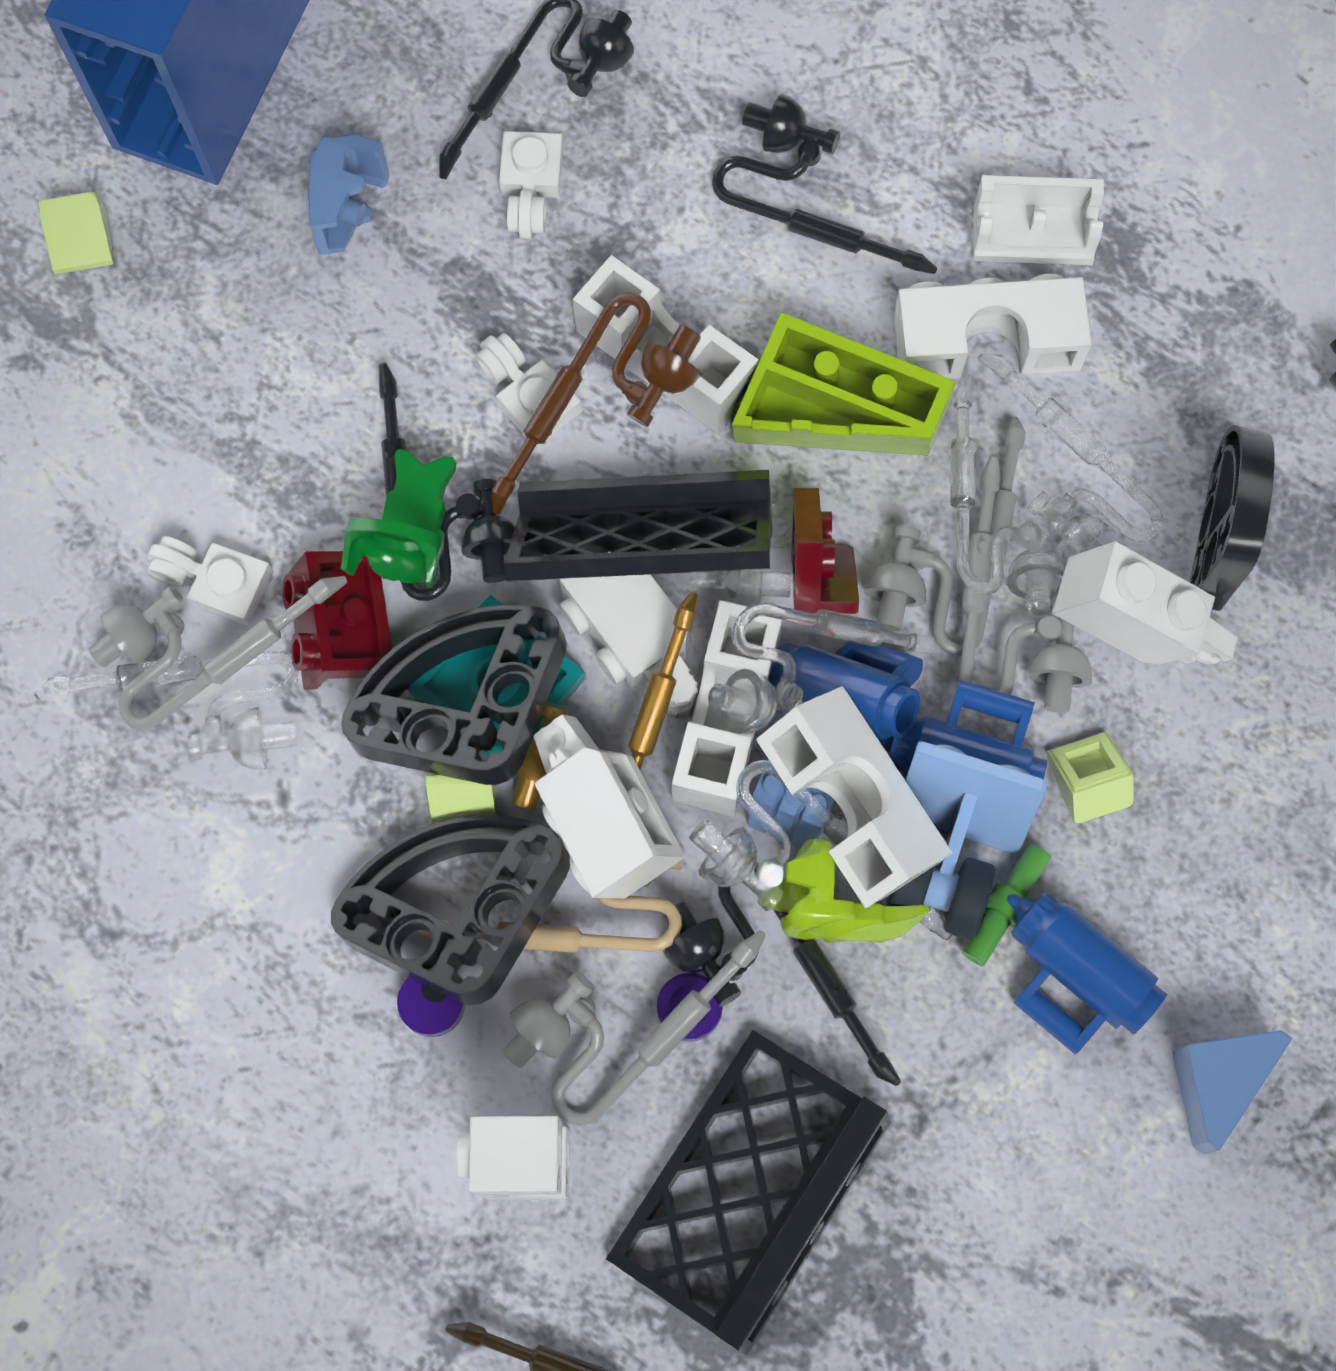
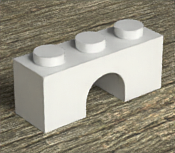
(1039, 316)
(723, 363)
(834, 750)
(710, 752)
(515, 1158)

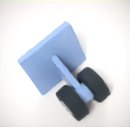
(974, 803)

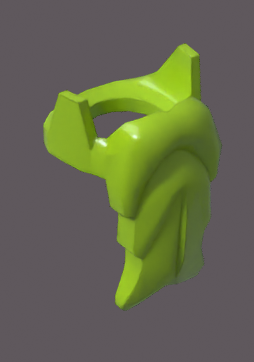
(816, 913)

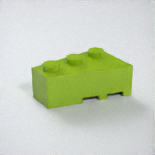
(839, 395)

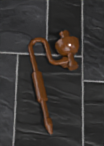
(662, 367)

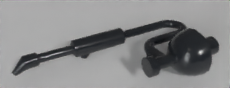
(601, 45)
(783, 130)
(484, 538)
(703, 944)

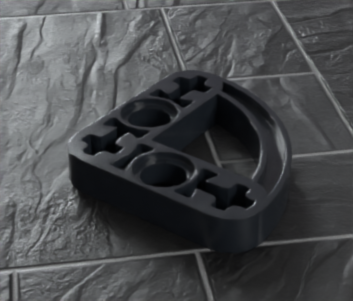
(1234, 513)
(467, 732)
(455, 945)

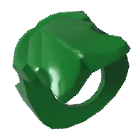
(409, 535)

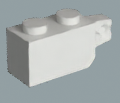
(1141, 608)
(602, 812)

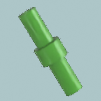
(999, 911)

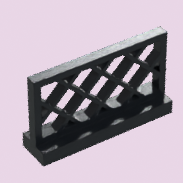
(640, 525)
(799, 1222)

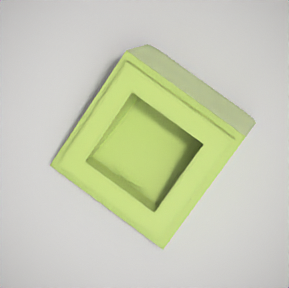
(76, 232)
(1092, 777)
(459, 798)

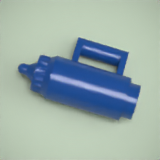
(873, 677)
(968, 741)
(1086, 965)

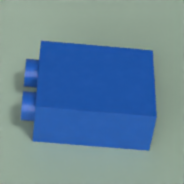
(175, 74)

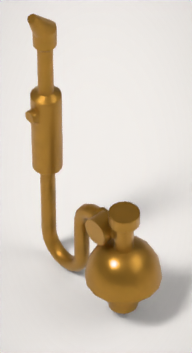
(648, 720)

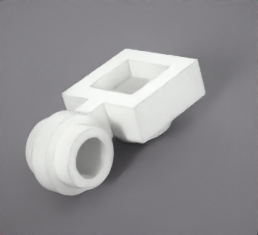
(527, 175)
(500, 361)
(223, 584)

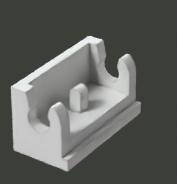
(1037, 220)

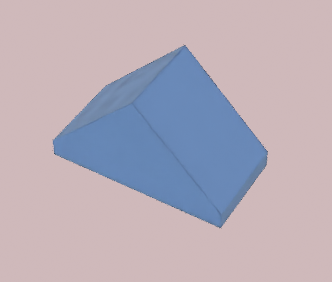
(1222, 1080)

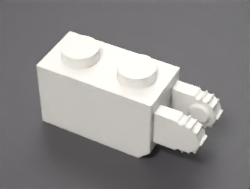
(633, 629)

